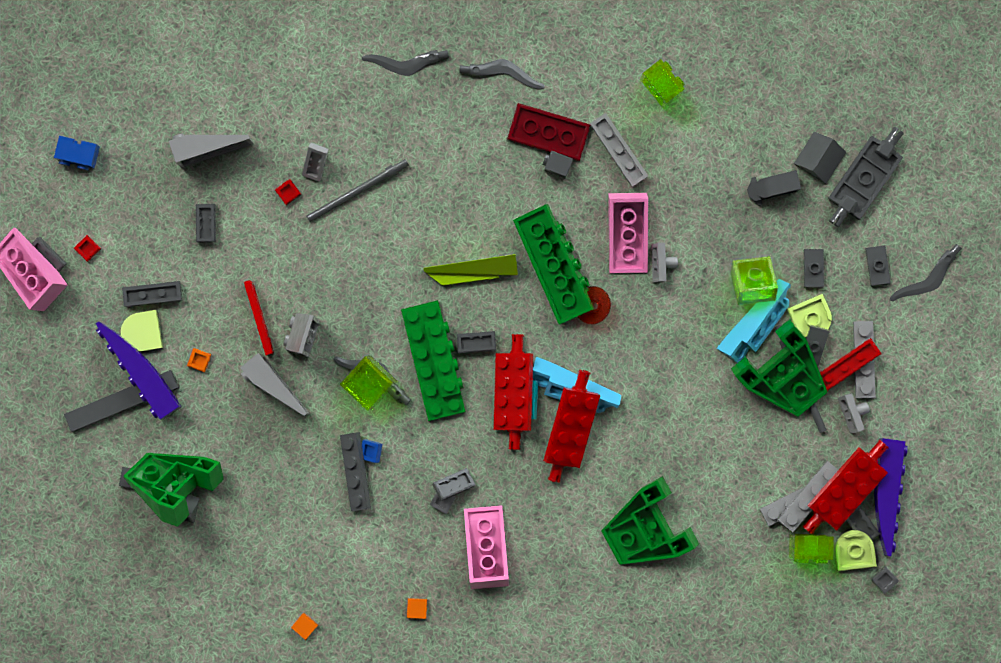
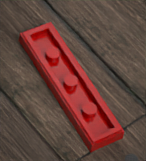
(259, 318)
(850, 363)

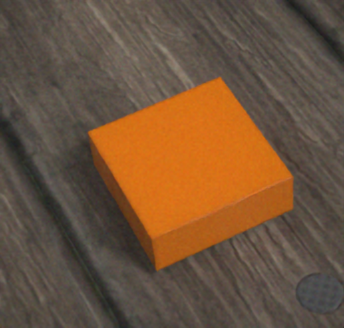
(199, 360)
(417, 608)
(304, 626)

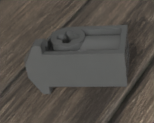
(773, 186)

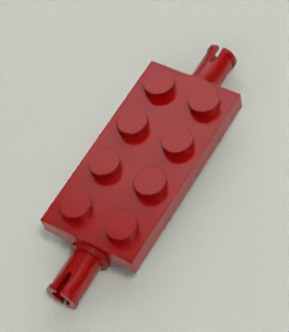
(513, 391)
(571, 427)
(847, 488)

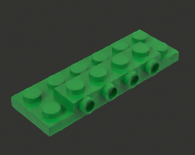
(554, 263)
(434, 360)

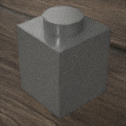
(557, 164)

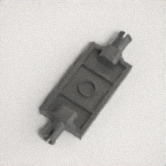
(865, 177)

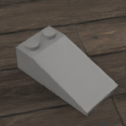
(197, 148)
(302, 334)
(264, 376)

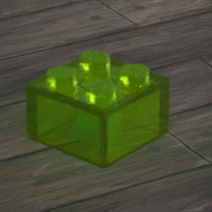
(662, 83)
(754, 280)
(368, 382)
(808, 546)

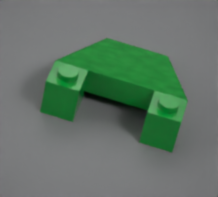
(788, 377)
(168, 479)
(641, 530)

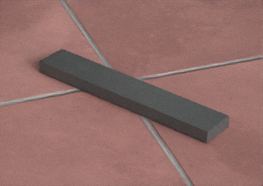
(111, 405)

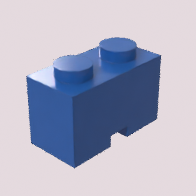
(81, 154)

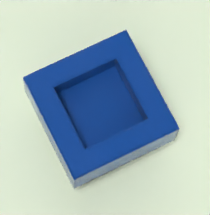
(371, 450)

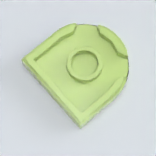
(813, 312)
(142, 330)
(854, 551)

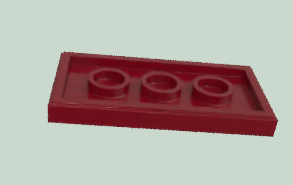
(548, 131)

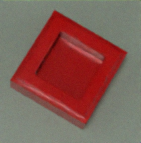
(288, 192)
(87, 248)

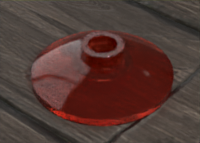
(601, 297)

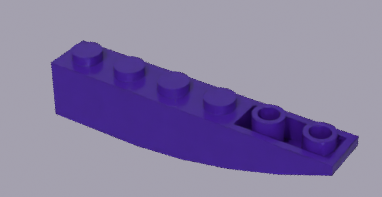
(141, 373)
(888, 491)

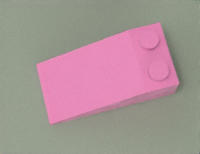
(628, 232)
(29, 272)
(486, 547)

